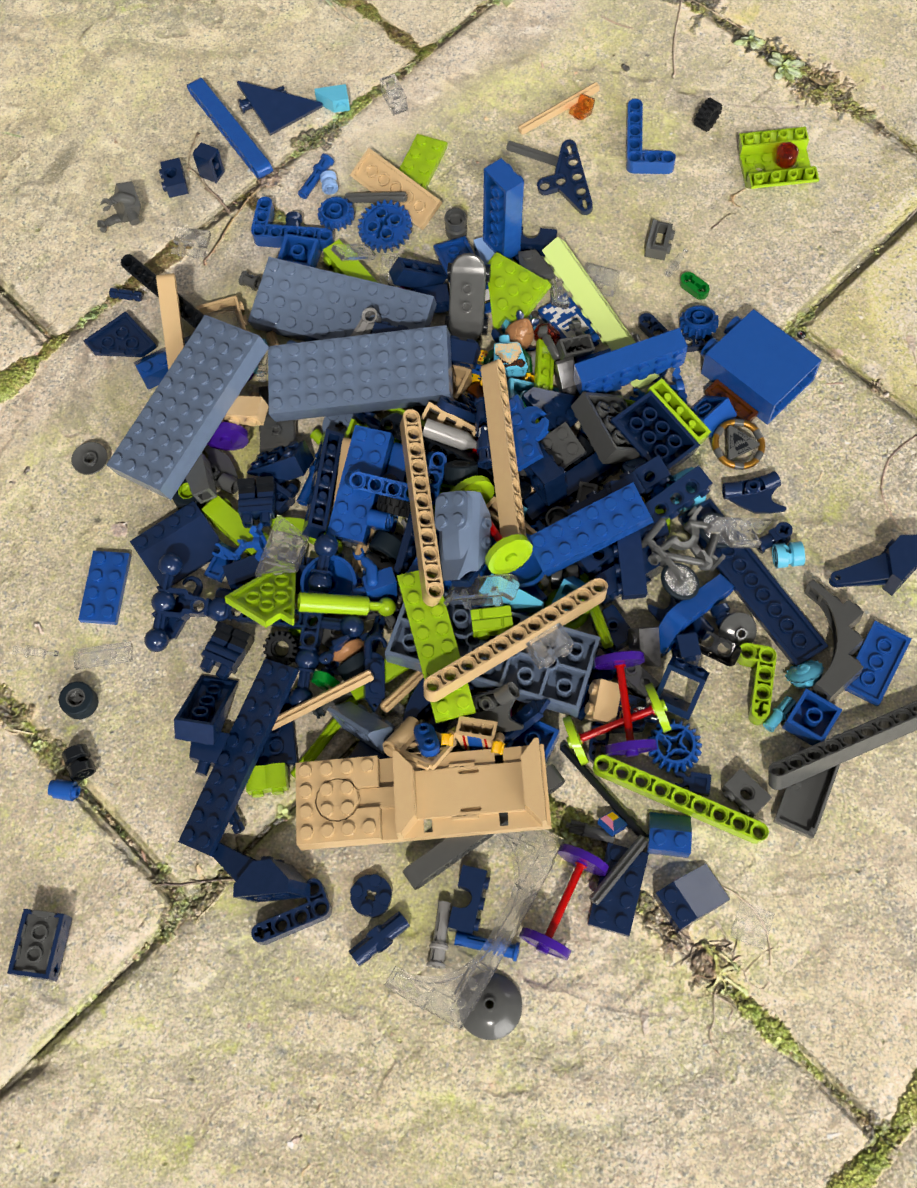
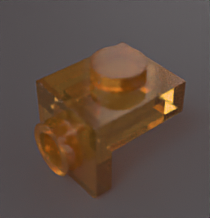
(583, 107)

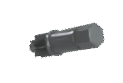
(590, 831)

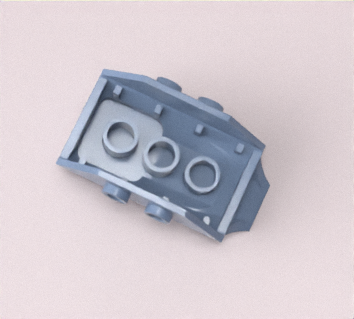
(463, 532)

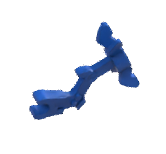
(679, 387)
(258, 543)

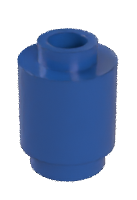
(63, 789)

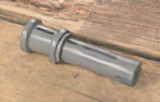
(439, 945)

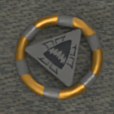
(738, 443)

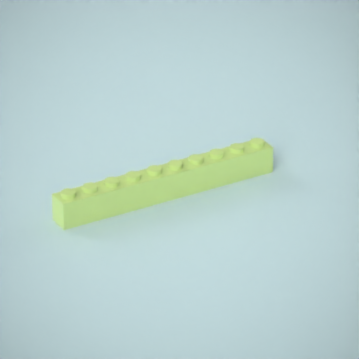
(590, 299)

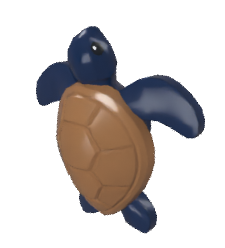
(519, 331)
(343, 648)

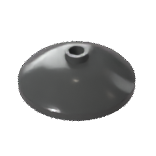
(505, 1014)

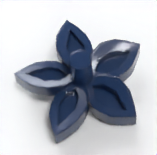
(331, 668)

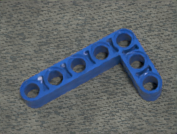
(639, 160)
(271, 235)
(400, 487)
(382, 520)
(690, 610)

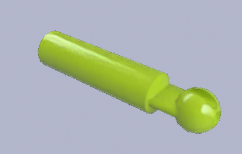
(343, 604)

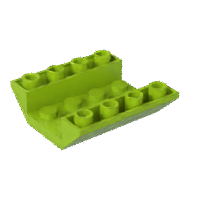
(759, 151)

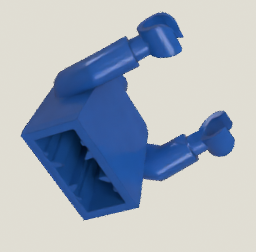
(375, 583)

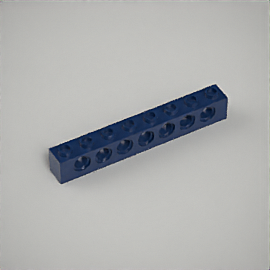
(695, 478)

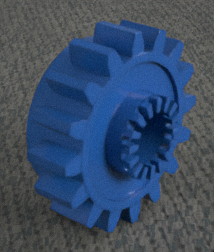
(336, 213)
(699, 321)

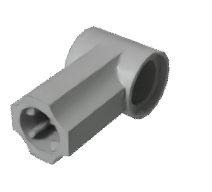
(364, 326)

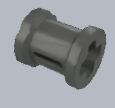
(249, 280)

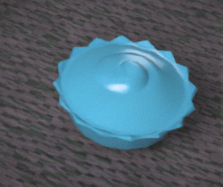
(805, 674)

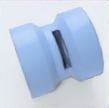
(328, 181)

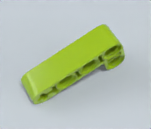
(759, 684)

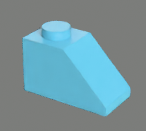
(333, 98)

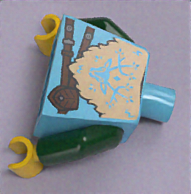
(515, 359)

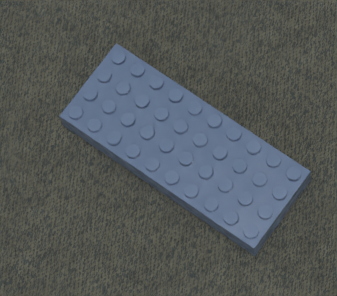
(329, 305)
(359, 373)
(188, 406)
(561, 683)

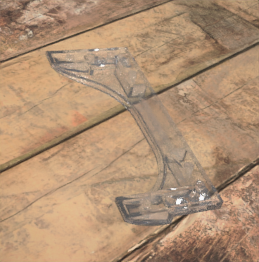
(458, 992)

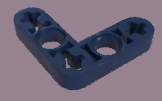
(463, 409)

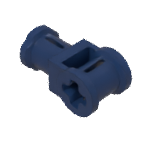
(776, 536)

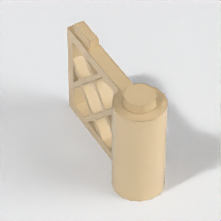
(403, 740)

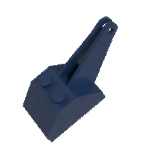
(888, 569)
(263, 878)

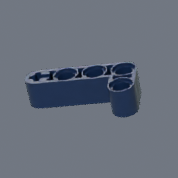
(291, 917)

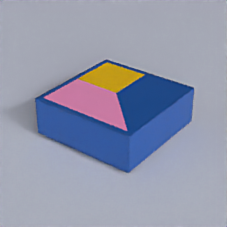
(612, 823)

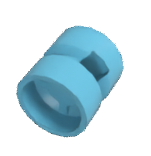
(792, 554)

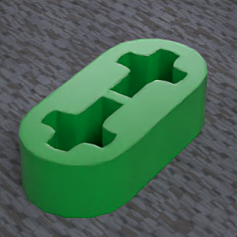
(695, 285)
(324, 680)

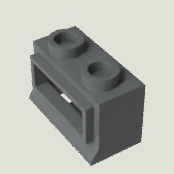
(658, 251)

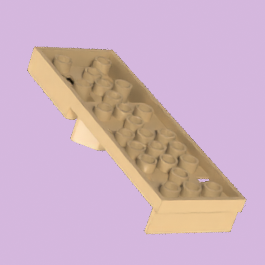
(391, 797)

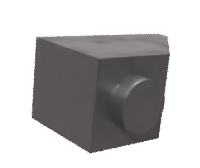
(565, 376)
(647, 641)

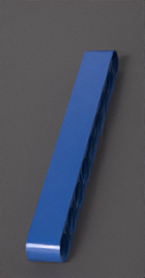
(230, 128)

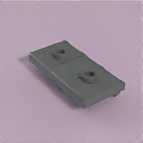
(275, 433)
(805, 802)

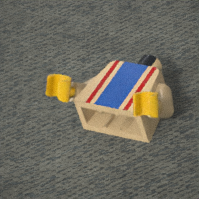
(475, 735)

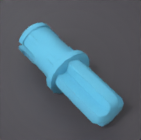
(779, 713)

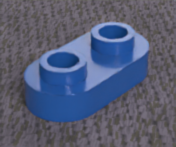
(426, 739)

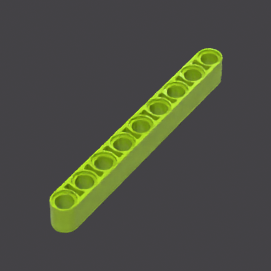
(690, 798)

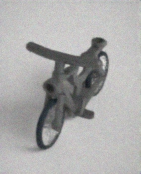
(676, 577)

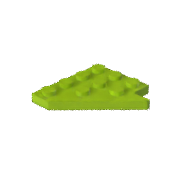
(513, 290)
(266, 598)

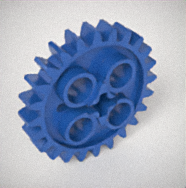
(385, 226)

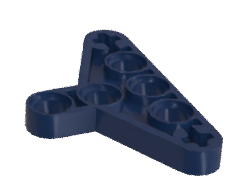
(571, 186)

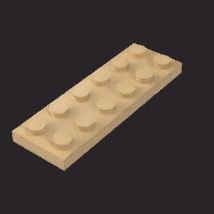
(381, 176)

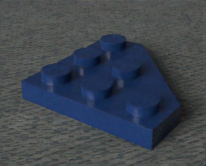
(120, 338)
(554, 404)

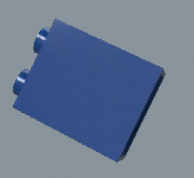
(760, 364)

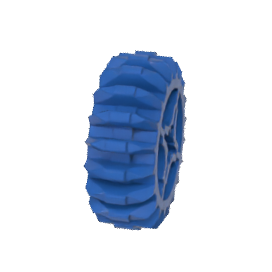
(681, 749)

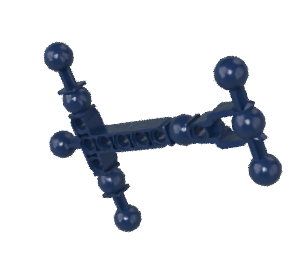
(216, 609)

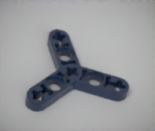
(657, 326)

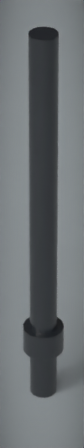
(630, 820)

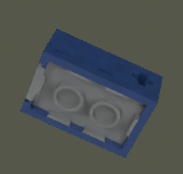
(40, 945)

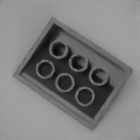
(594, 414)

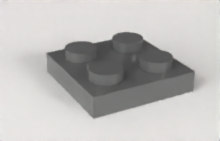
(563, 445)

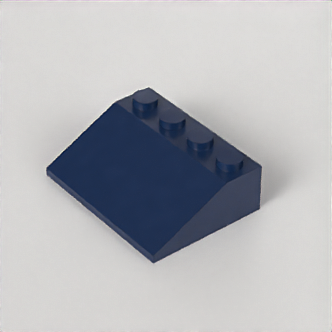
(655, 431)
(183, 534)

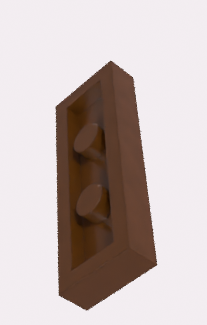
(742, 408)

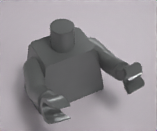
(126, 205)
(575, 347)

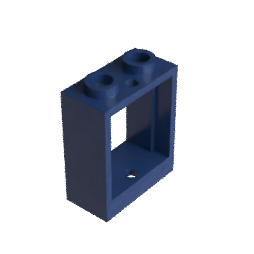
(674, 704)

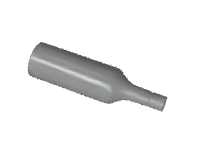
(448, 435)

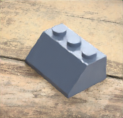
(362, 724)

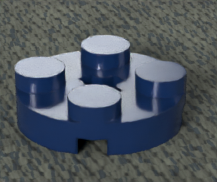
(360, 891)

